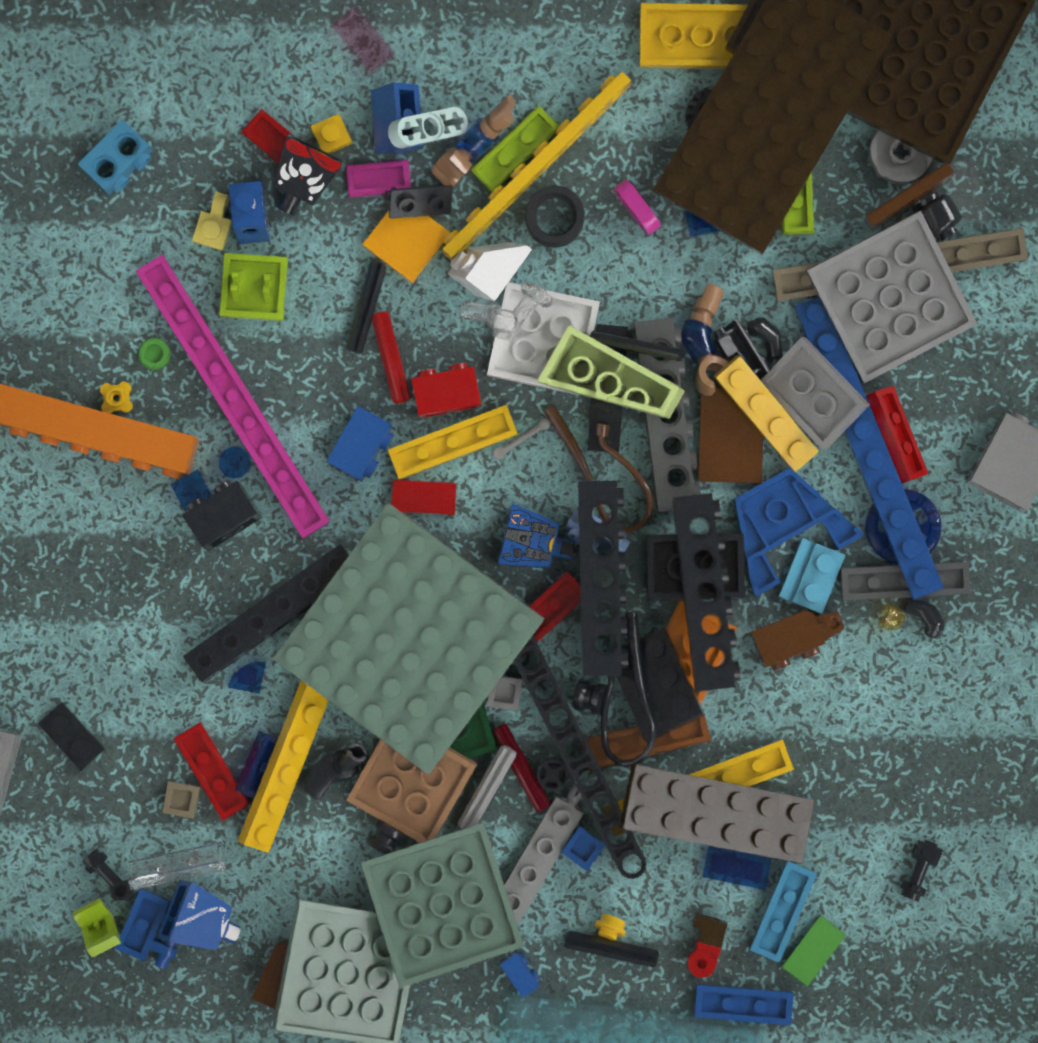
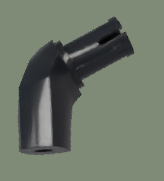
(334, 769)

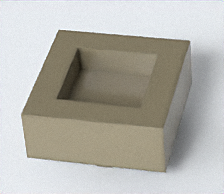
(181, 799)

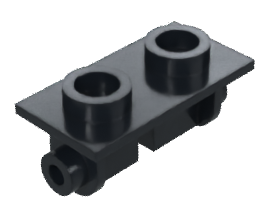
(419, 201)
(736, 340)

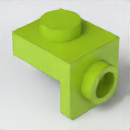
(97, 927)

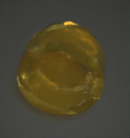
(893, 619)

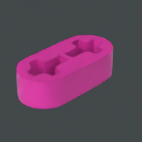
(637, 207)

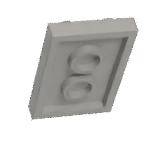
(814, 393)

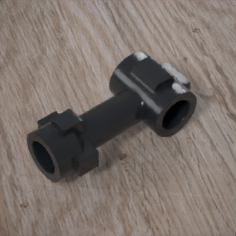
(926, 854)
(119, 888)

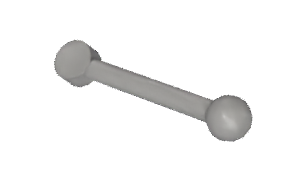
(500, 453)

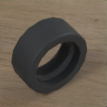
(569, 197)

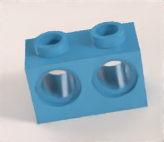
(110, 152)

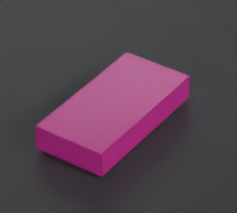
(376, 178)

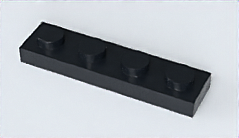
(603, 410)

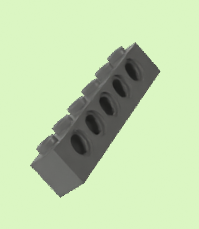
(665, 333)

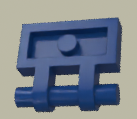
(142, 927)

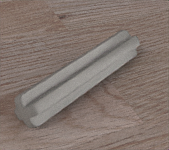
(487, 787)

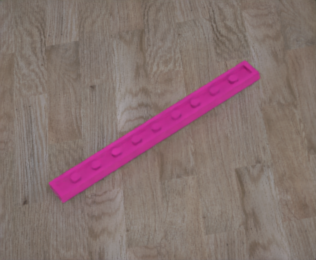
(233, 396)

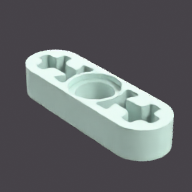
(419, 135)

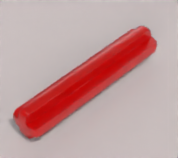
(391, 357)

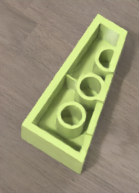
(601, 373)

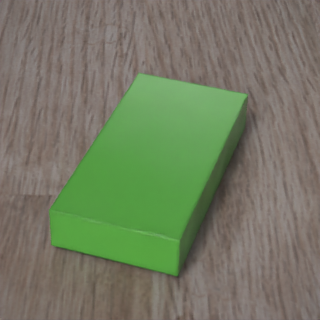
(813, 950)

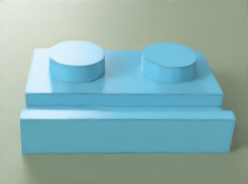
(811, 575)

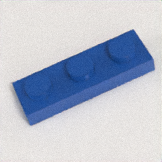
(743, 1004)

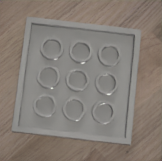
(891, 296)

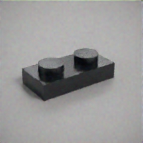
(71, 736)

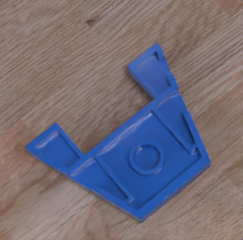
(778, 513)

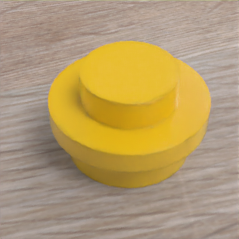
(610, 927)

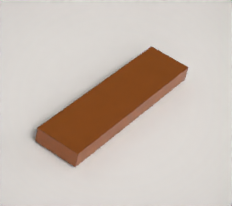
(629, 742)

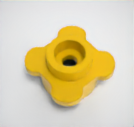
(122, 390)

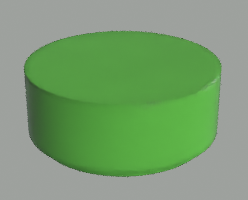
(154, 354)

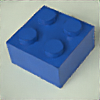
(519, 973)

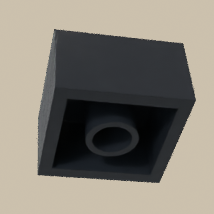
(221, 515)

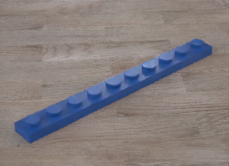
(875, 462)

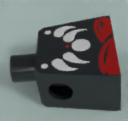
(303, 173)

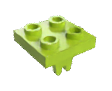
(254, 287)

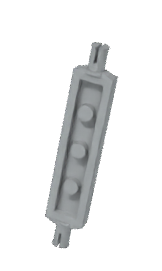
(542, 851)

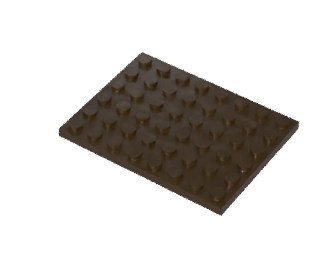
(931, 69)

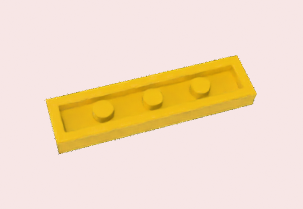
(766, 413)
(452, 442)

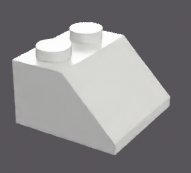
(488, 267)

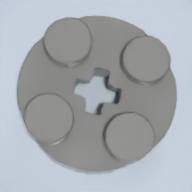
(889, 166)

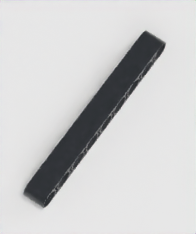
(585, 759)

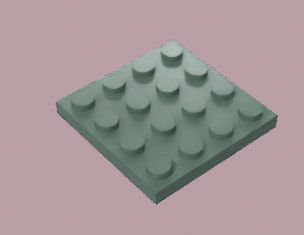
(441, 905)
(339, 977)

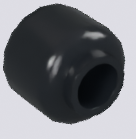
(940, 215)

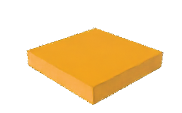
(406, 243)

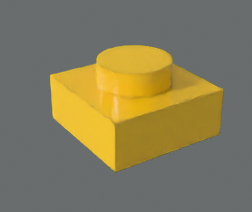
(331, 134)

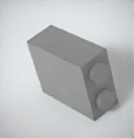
(1009, 463)

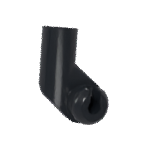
(929, 615)

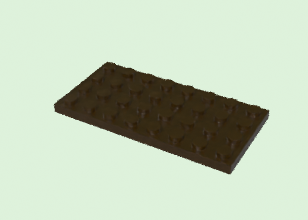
(772, 117)

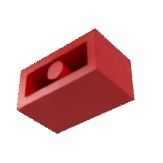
(446, 390)

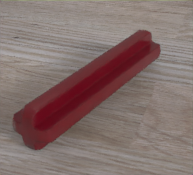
(522, 769)

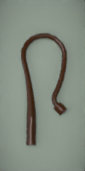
(601, 431)

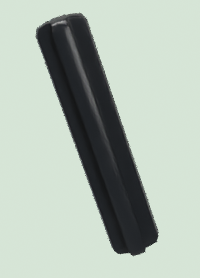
(366, 307)
(611, 949)

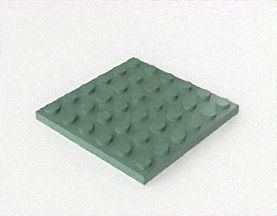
(408, 638)

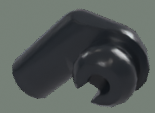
(769, 333)

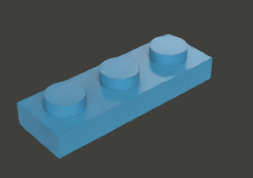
(782, 911)

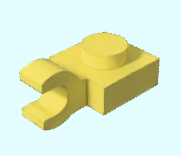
(212, 227)

